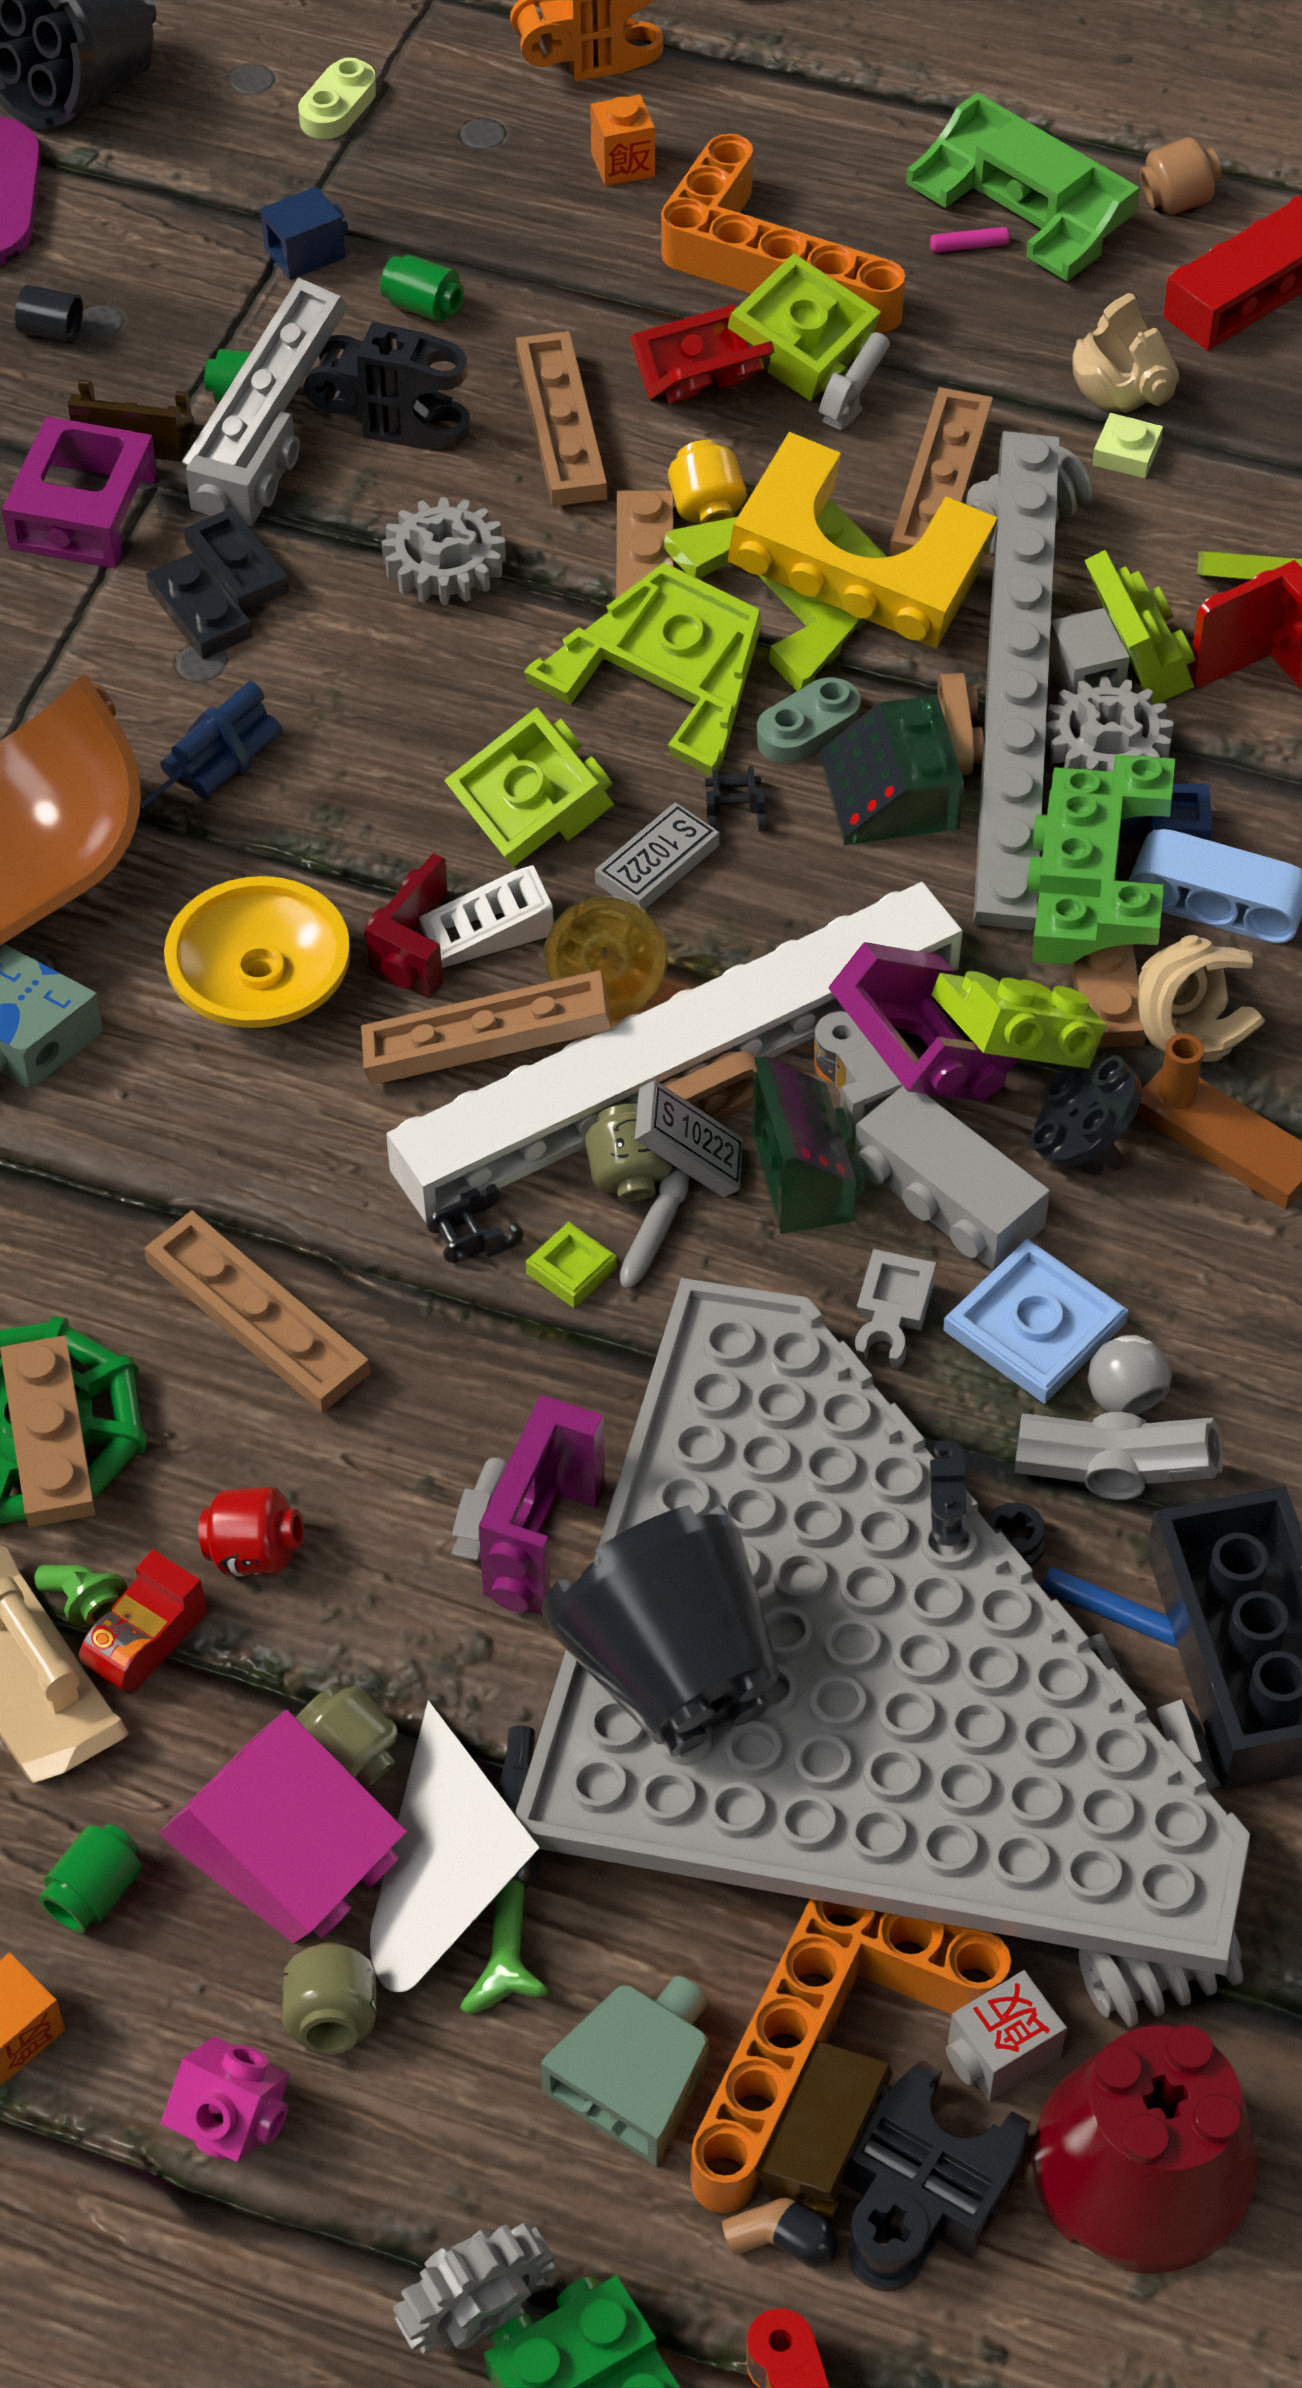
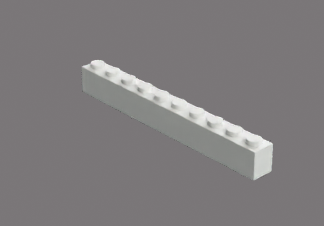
(550, 1105)

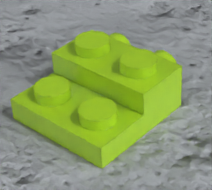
(811, 323)
(1140, 622)
(531, 786)
(1022, 1018)

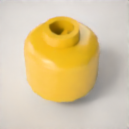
(706, 482)

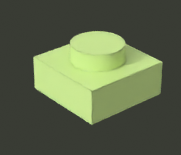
(1127, 445)

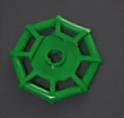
(108, 1372)

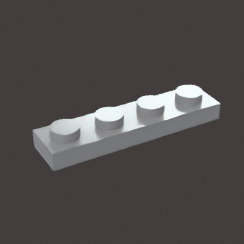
(270, 375)

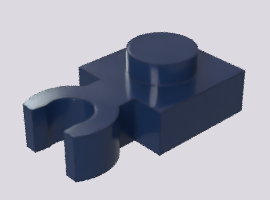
(1188, 814)

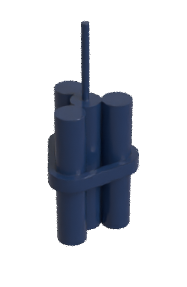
(220, 743)

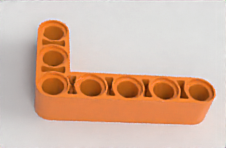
(717, 243)
(811, 2014)

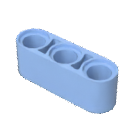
(1222, 885)

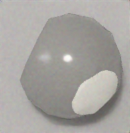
(1129, 1375)

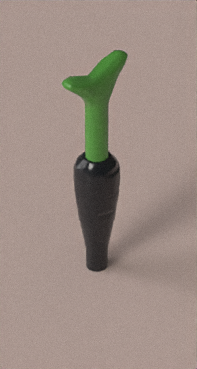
(504, 1970)

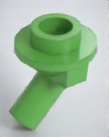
(88, 1593)

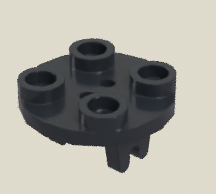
(1087, 1115)

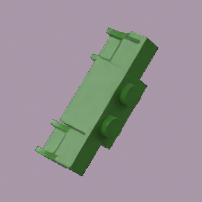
(1031, 175)
(1076, 876)

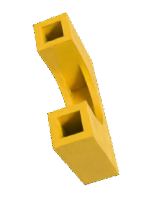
(905, 592)

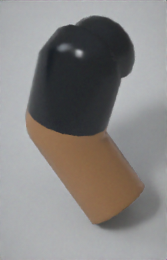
(786, 2226)

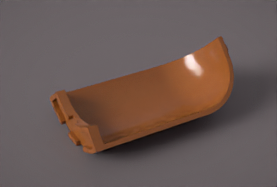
(63, 805)

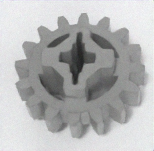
(443, 550)
(1106, 724)
(474, 2288)

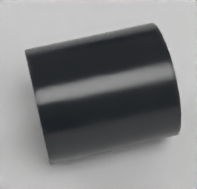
(49, 313)

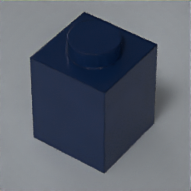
(304, 232)

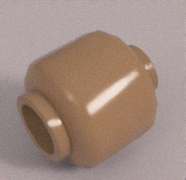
(1180, 176)

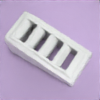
(501, 895)

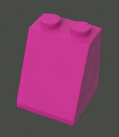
(287, 1831)

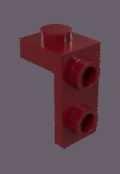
(392, 943)

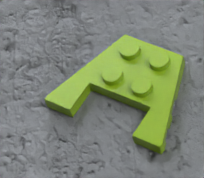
(676, 638)
(803, 654)

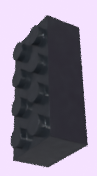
(1236, 1616)

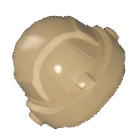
(1124, 361)
(1187, 991)

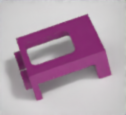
(71, 520)
(892, 990)
(554, 1457)

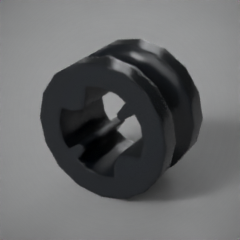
(1019, 1515)

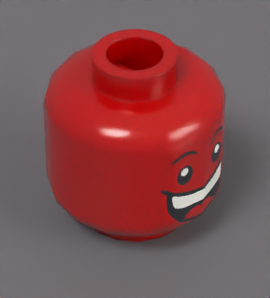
(250, 1531)

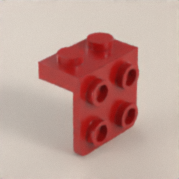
(693, 353)
(1249, 625)

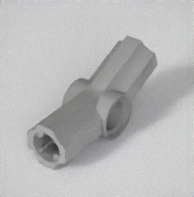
(1118, 1451)

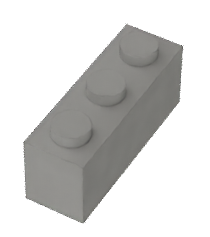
(951, 1176)

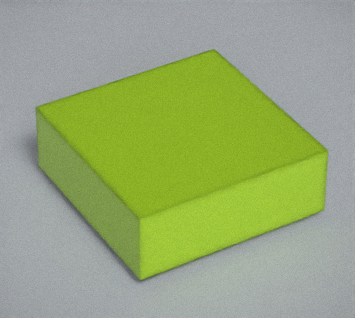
(571, 1264)

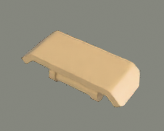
(47, 1701)

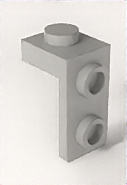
(220, 485)

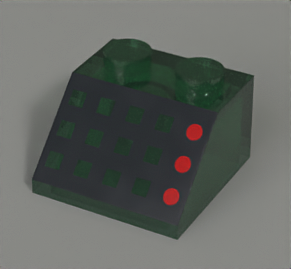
(894, 773)
(803, 1149)

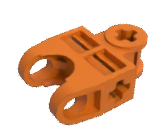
(583, 28)

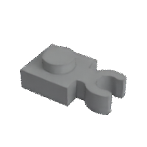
(893, 1297)

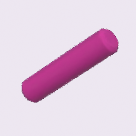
(970, 239)

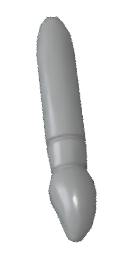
(654, 1228)

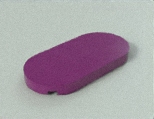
(18, 186)

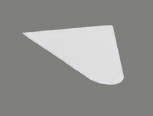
(450, 1861)

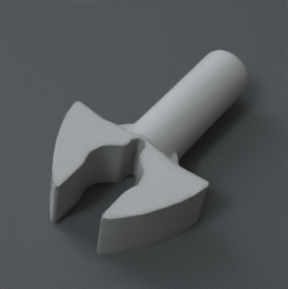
(841, 397)
(473, 1508)

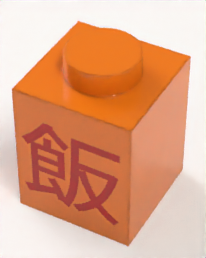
(622, 140)
(27, 2017)

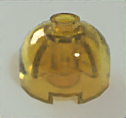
(626, 931)

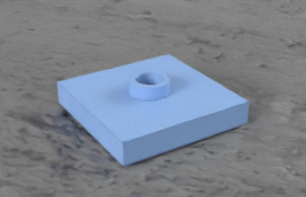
(1035, 1320)

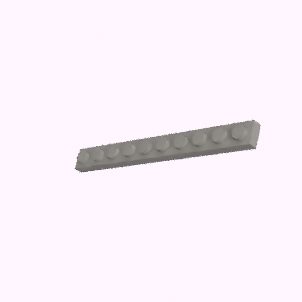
(1016, 680)

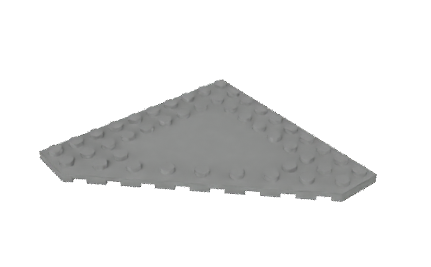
(931, 1707)

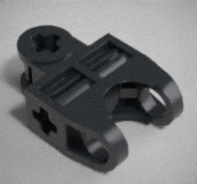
(393, 385)
(924, 2182)

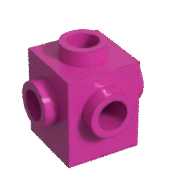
(227, 2099)

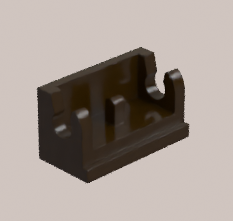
(168, 427)
(822, 2127)

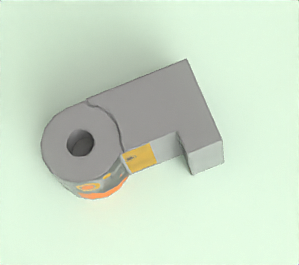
(853, 1066)

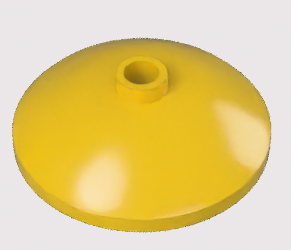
(253, 931)

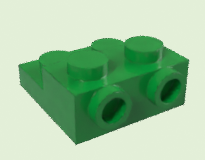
(585, 2343)

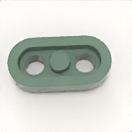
(814, 718)

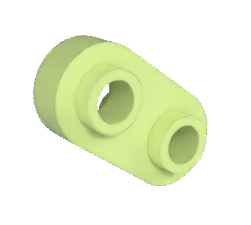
(337, 98)

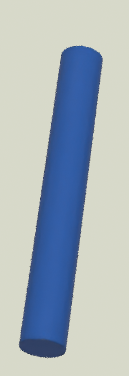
(1109, 1605)

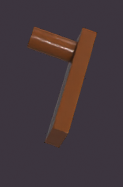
(1220, 1126)

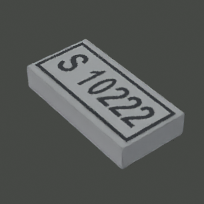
(657, 856)
(689, 1138)

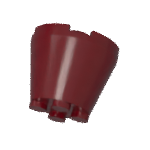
(1148, 2151)

